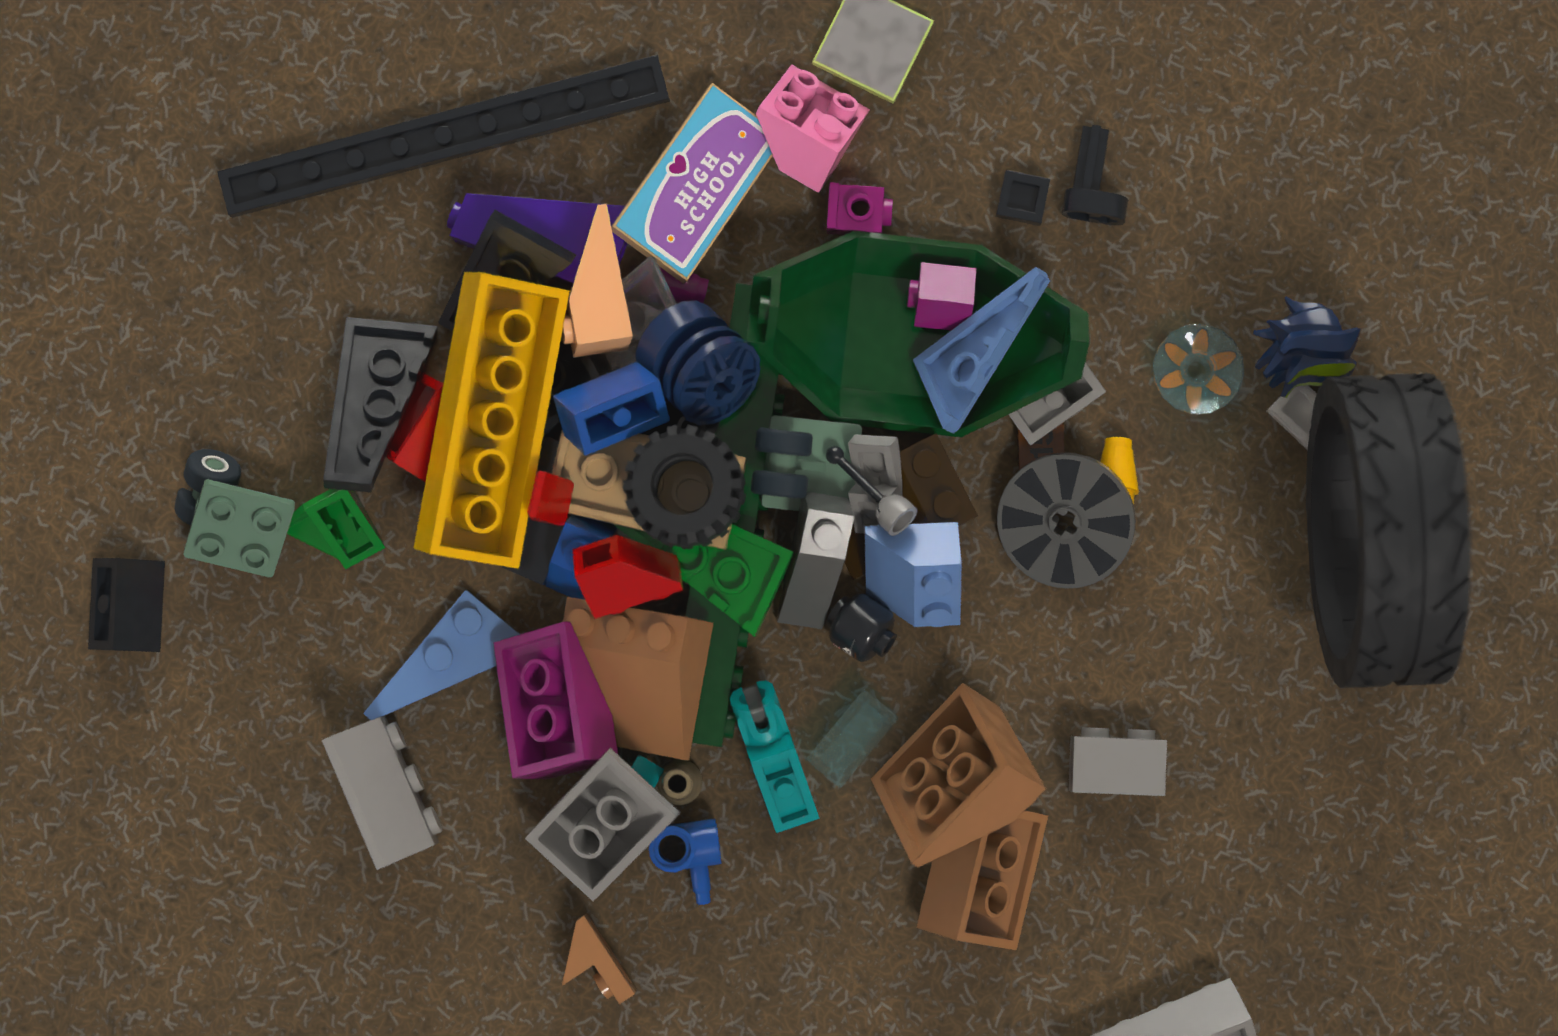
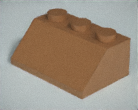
(985, 885)

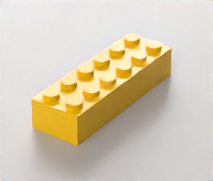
(491, 419)

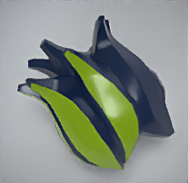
(1307, 347)

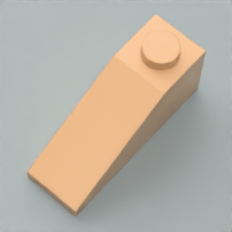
(597, 305)

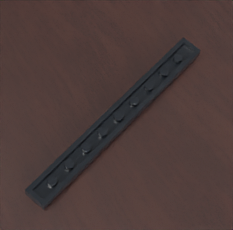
(443, 136)

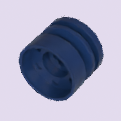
(699, 362)

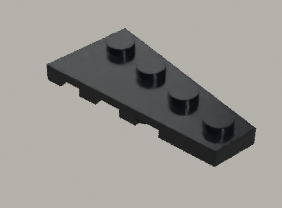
(372, 393)

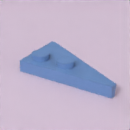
(967, 356)
(450, 654)

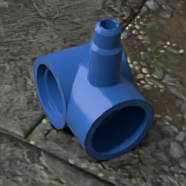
(701, 851)

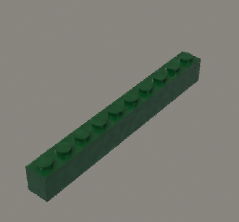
(739, 433)

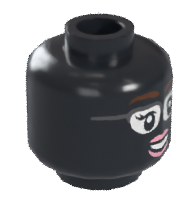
(861, 627)

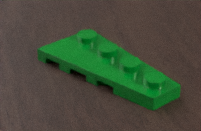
(734, 579)

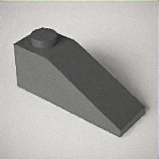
(817, 561)

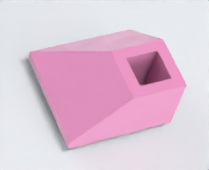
(808, 126)

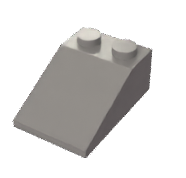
(601, 824)

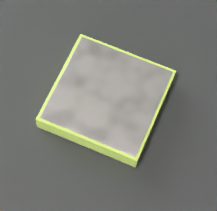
(873, 45)

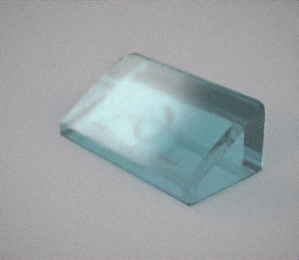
(852, 738)

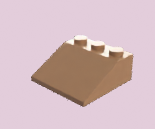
(647, 672)
(956, 778)

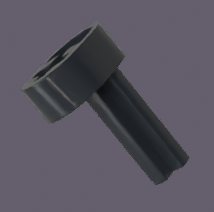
(1085, 199)

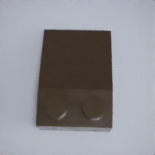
(930, 486)

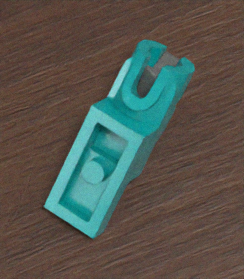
(773, 756)

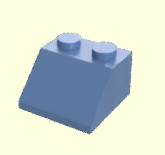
(916, 572)

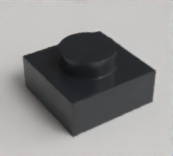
(1022, 197)

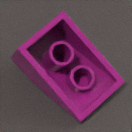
(551, 704)

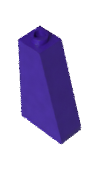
(559, 221)

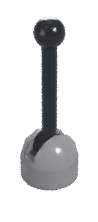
(893, 510)

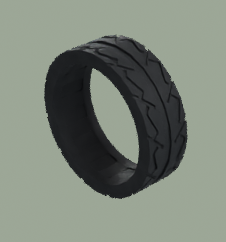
(1388, 530)

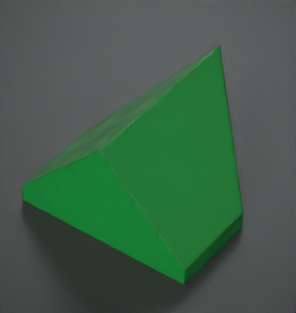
(337, 526)

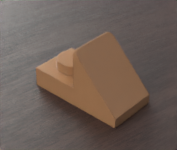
(591, 949)

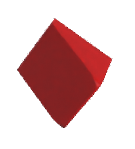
(550, 499)

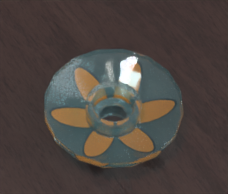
(1219, 358)

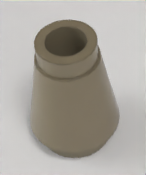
(689, 772)

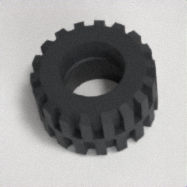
(658, 456)

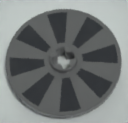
(1071, 555)

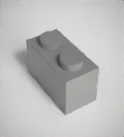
(1117, 764)

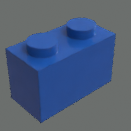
(611, 408)

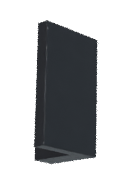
(126, 604)

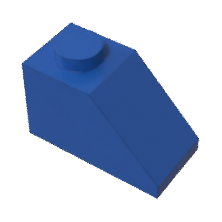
(575, 533)

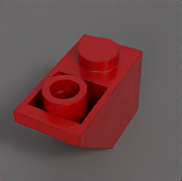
(624, 574)

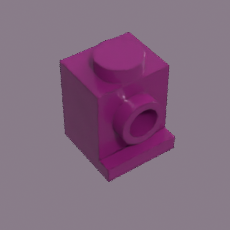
(840, 215)

